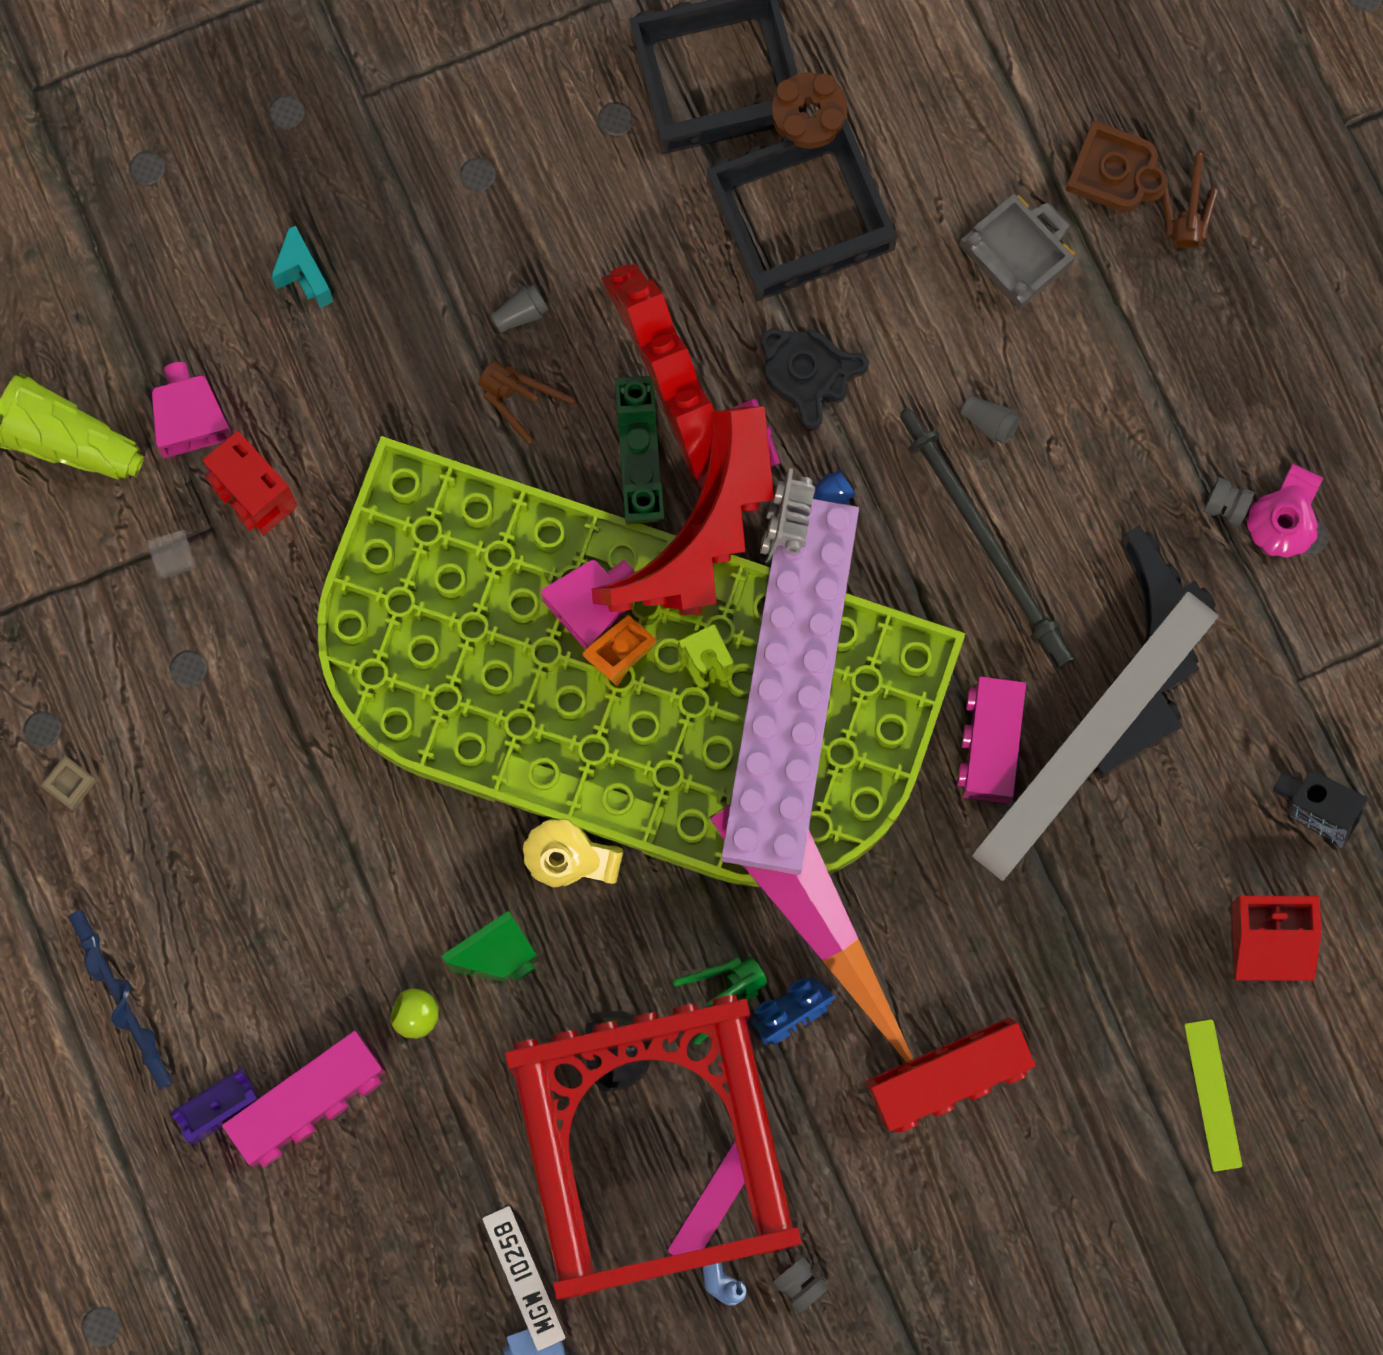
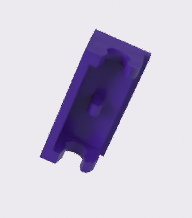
(215, 1106)

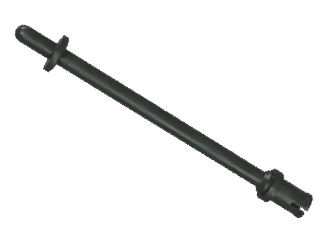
(1043, 629)

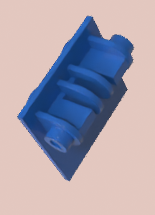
(803, 1000)

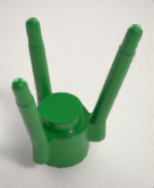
(743, 981)

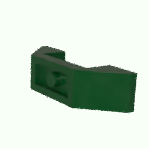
(639, 450)

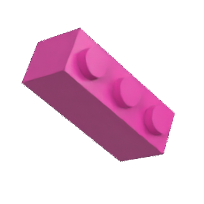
(992, 739)

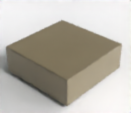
(68, 783)

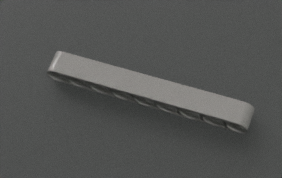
(1095, 736)

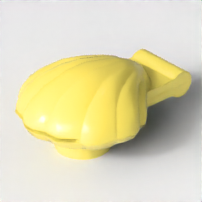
(563, 853)

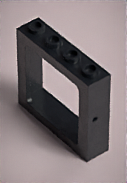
(691, 18)
(764, 161)

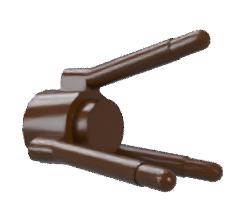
(1188, 229)
(504, 381)

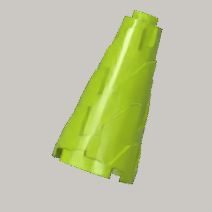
(56, 431)

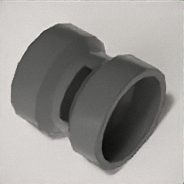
(1228, 501)
(791, 1282)

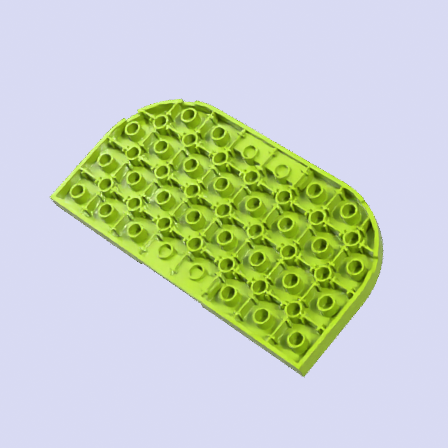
(478, 686)

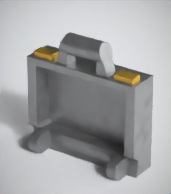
(1019, 249)

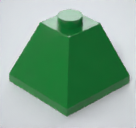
(494, 952)

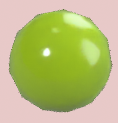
(414, 1013)

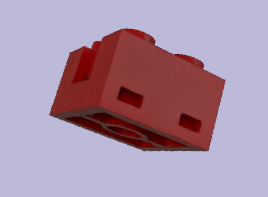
(250, 483)

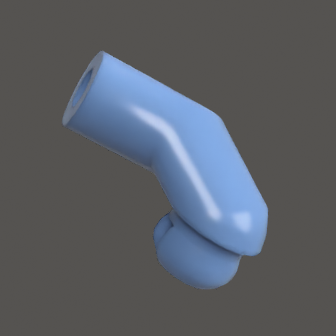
(722, 1285)

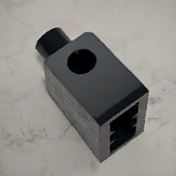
(1337, 809)

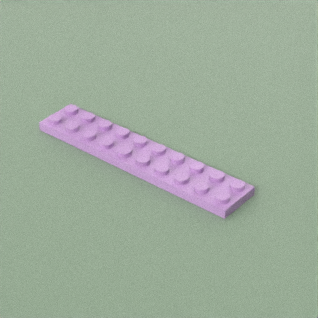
(790, 695)

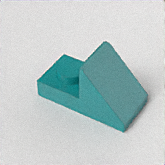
(297, 264)

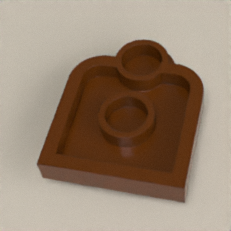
(1117, 169)

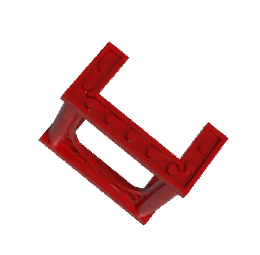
(535, 1079)

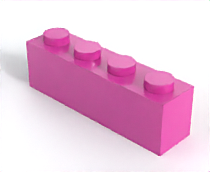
(303, 1100)

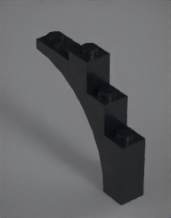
(1161, 594)

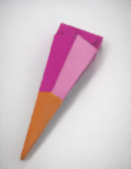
(820, 918)

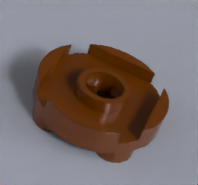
(821, 92)

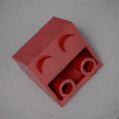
(1275, 937)

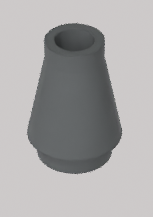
(519, 309)
(992, 419)

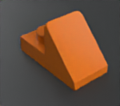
(619, 649)

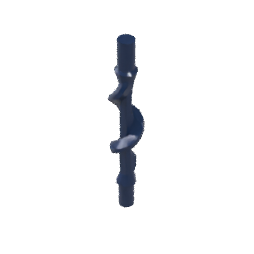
(119, 988)

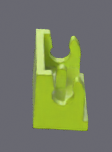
(705, 651)

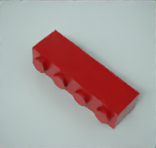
(950, 1074)

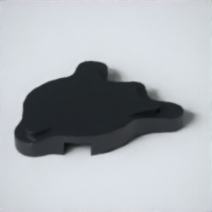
(808, 369)

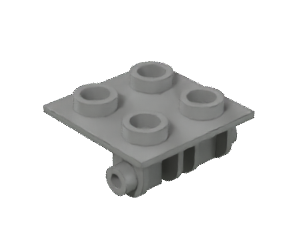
(788, 516)

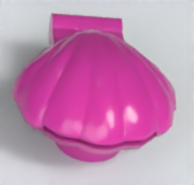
(1291, 508)

